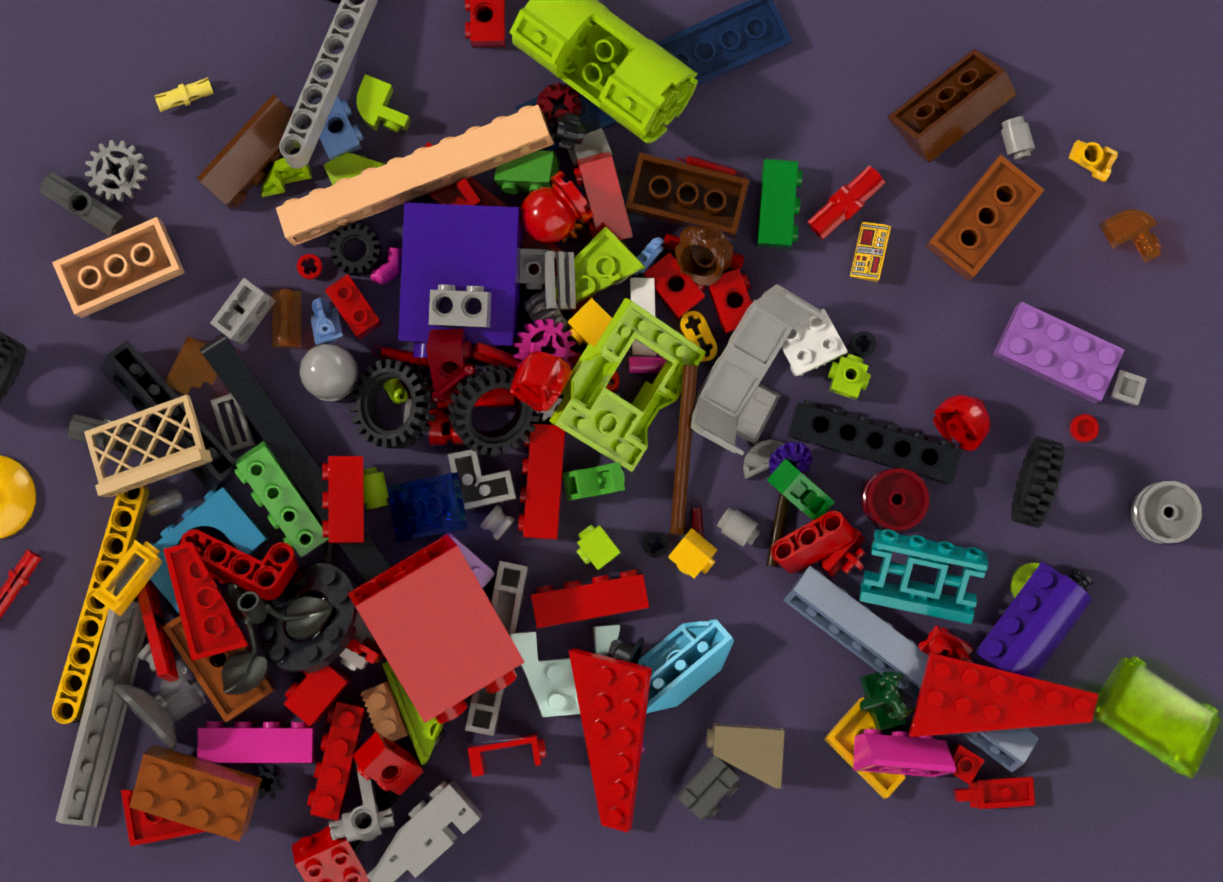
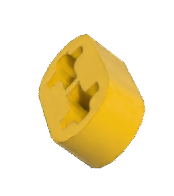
(704, 331)

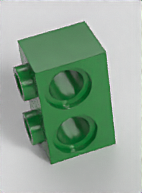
(800, 490)

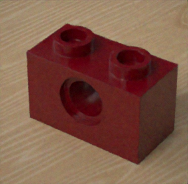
(447, 356)

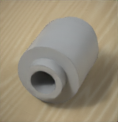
(1017, 138)
(738, 527)

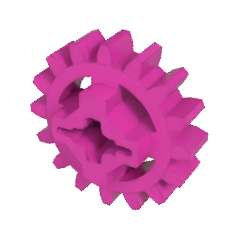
(545, 338)

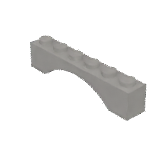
(507, 603)

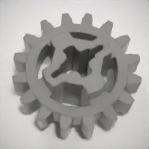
(126, 166)

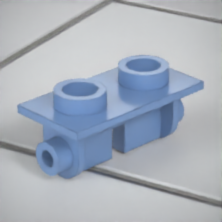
(325, 322)

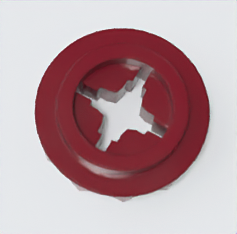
(556, 91)

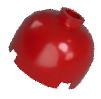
(964, 420)

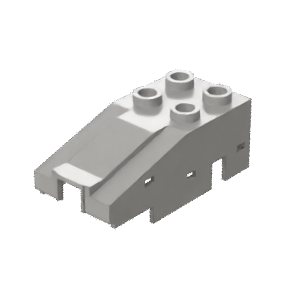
(412, 845)

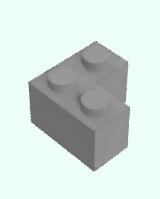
(480, 489)

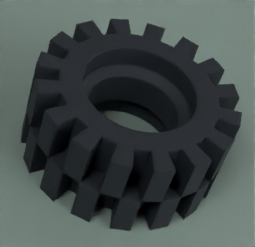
(347, 234)

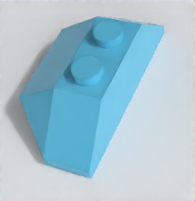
(685, 662)

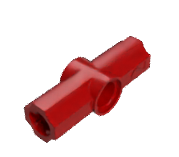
(846, 202)

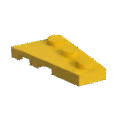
(842, 741)

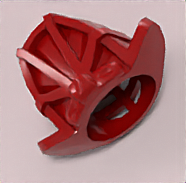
(540, 380)

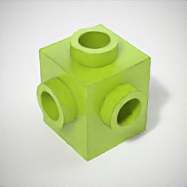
(841, 384)

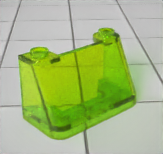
(1157, 716)

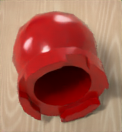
(551, 211)

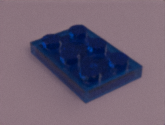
(427, 506)

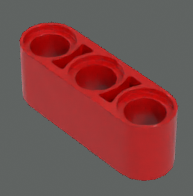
(813, 542)

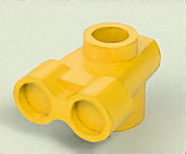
(1097, 161)

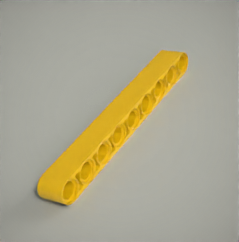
(90, 611)

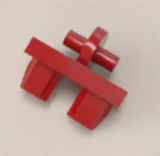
(845, 557)
(946, 644)

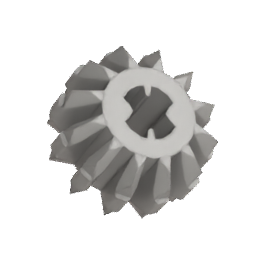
(537, 310)

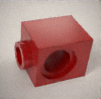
(966, 763)

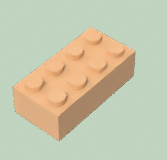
(118, 267)

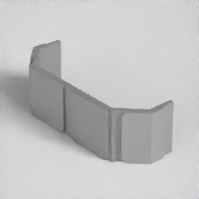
(745, 363)

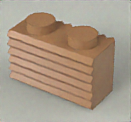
(385, 711)

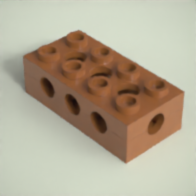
(1003, 216)
(210, 676)

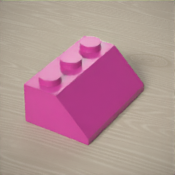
(901, 754)

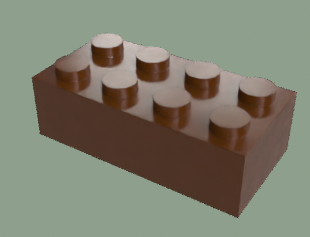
(686, 195)

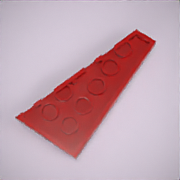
(979, 698)
(613, 717)

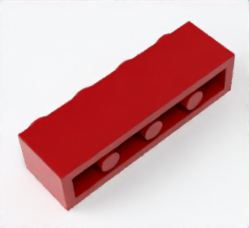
(544, 482)
(590, 600)

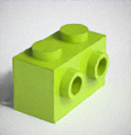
(596, 547)

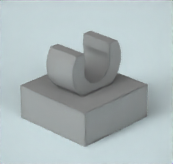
(1127, 387)

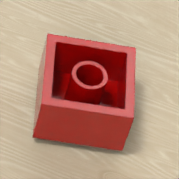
(317, 693)

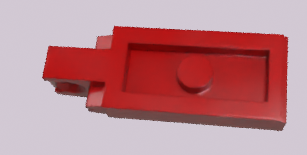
(998, 792)

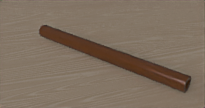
(683, 449)

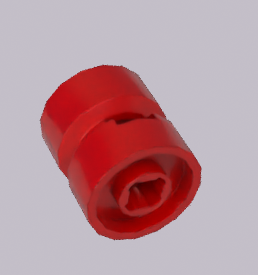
(437, 435)

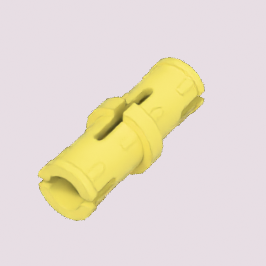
(184, 94)

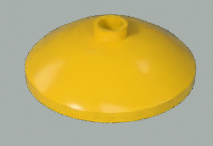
(16, 496)

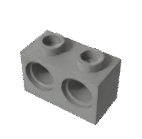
(243, 311)
(459, 314)

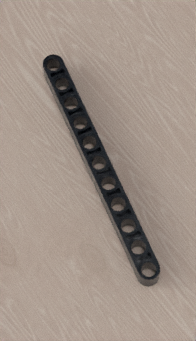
(284, 444)

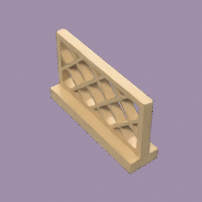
(147, 471)

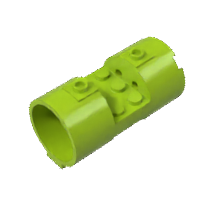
(606, 62)

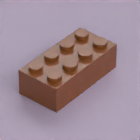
(195, 792)

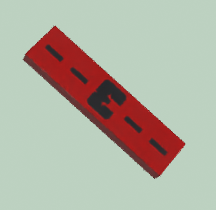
(157, 637)

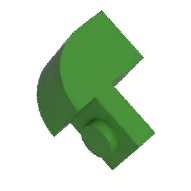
(594, 481)

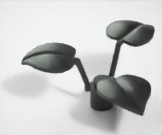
(305, 618)

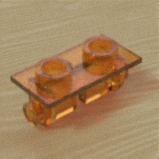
(286, 319)

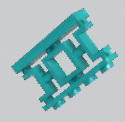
(920, 596)

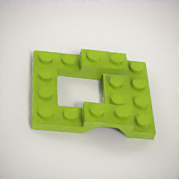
(601, 416)

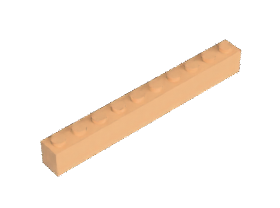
(414, 175)

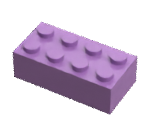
(1058, 352)

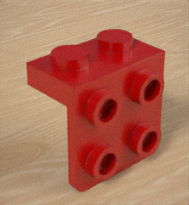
(327, 860)

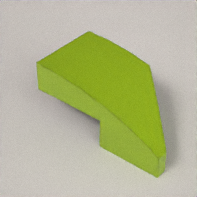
(349, 166)
(282, 174)

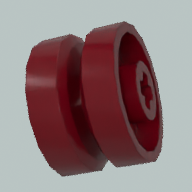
(903, 484)

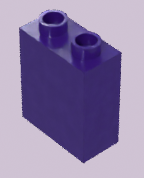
(461, 249)

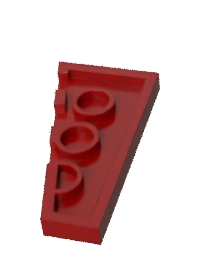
(202, 608)

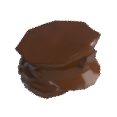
(703, 254)

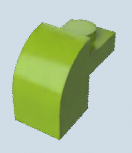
(372, 105)

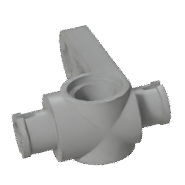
(349, 824)

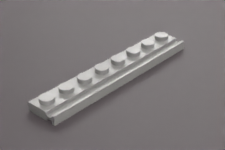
(102, 719)

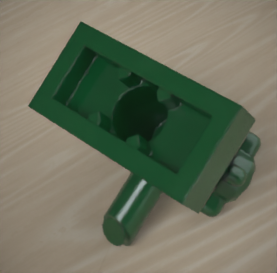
(884, 699)

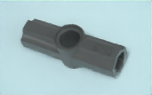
(68, 195)
(80, 424)

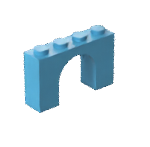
(218, 511)

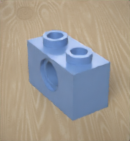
(347, 139)

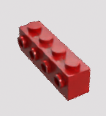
(338, 760)

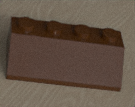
(952, 105)
(248, 154)

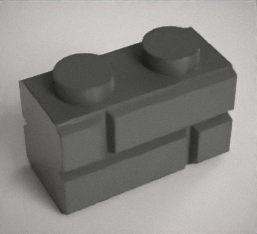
(709, 787)

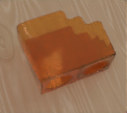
(190, 368)

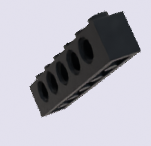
(146, 389)
(802, 429)

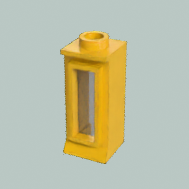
(129, 577)

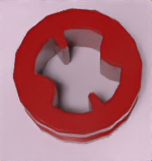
(317, 263)

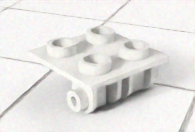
(812, 344)

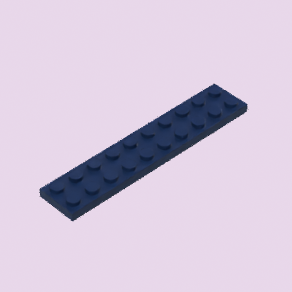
(708, 49)

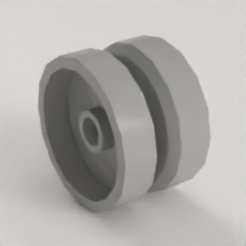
(1149, 516)

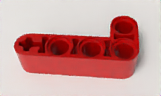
(236, 560)

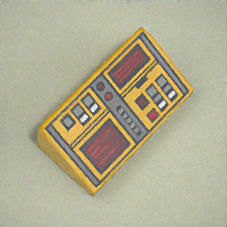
(870, 251)

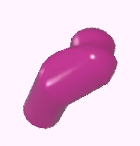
(390, 269)

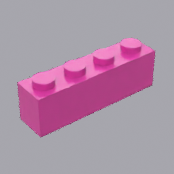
(257, 743)

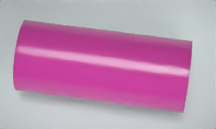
(646, 364)

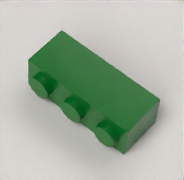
(778, 204)

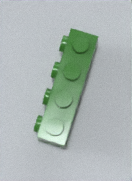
(281, 498)

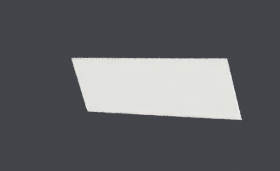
(643, 295)

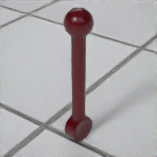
(437, 395)

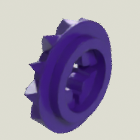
(795, 451)

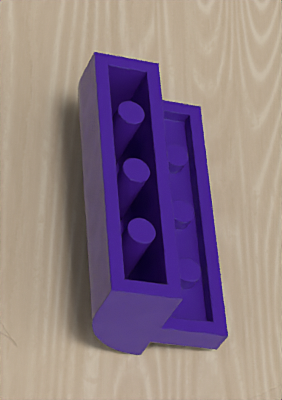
(1035, 623)

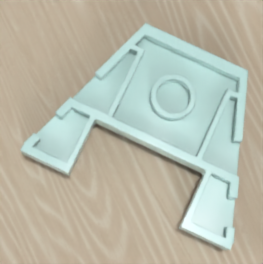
(553, 679)

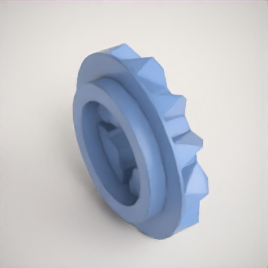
(650, 254)

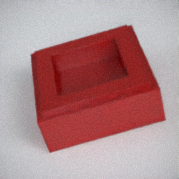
(469, 192)

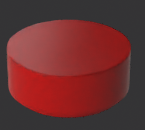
(1084, 428)

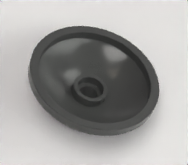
(150, 711)

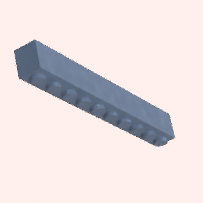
(889, 651)

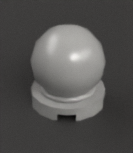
(329, 372)

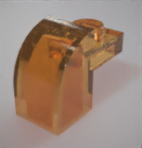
(1133, 225)

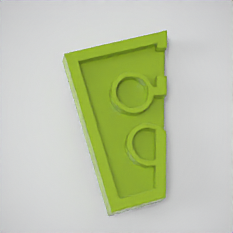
(602, 265)

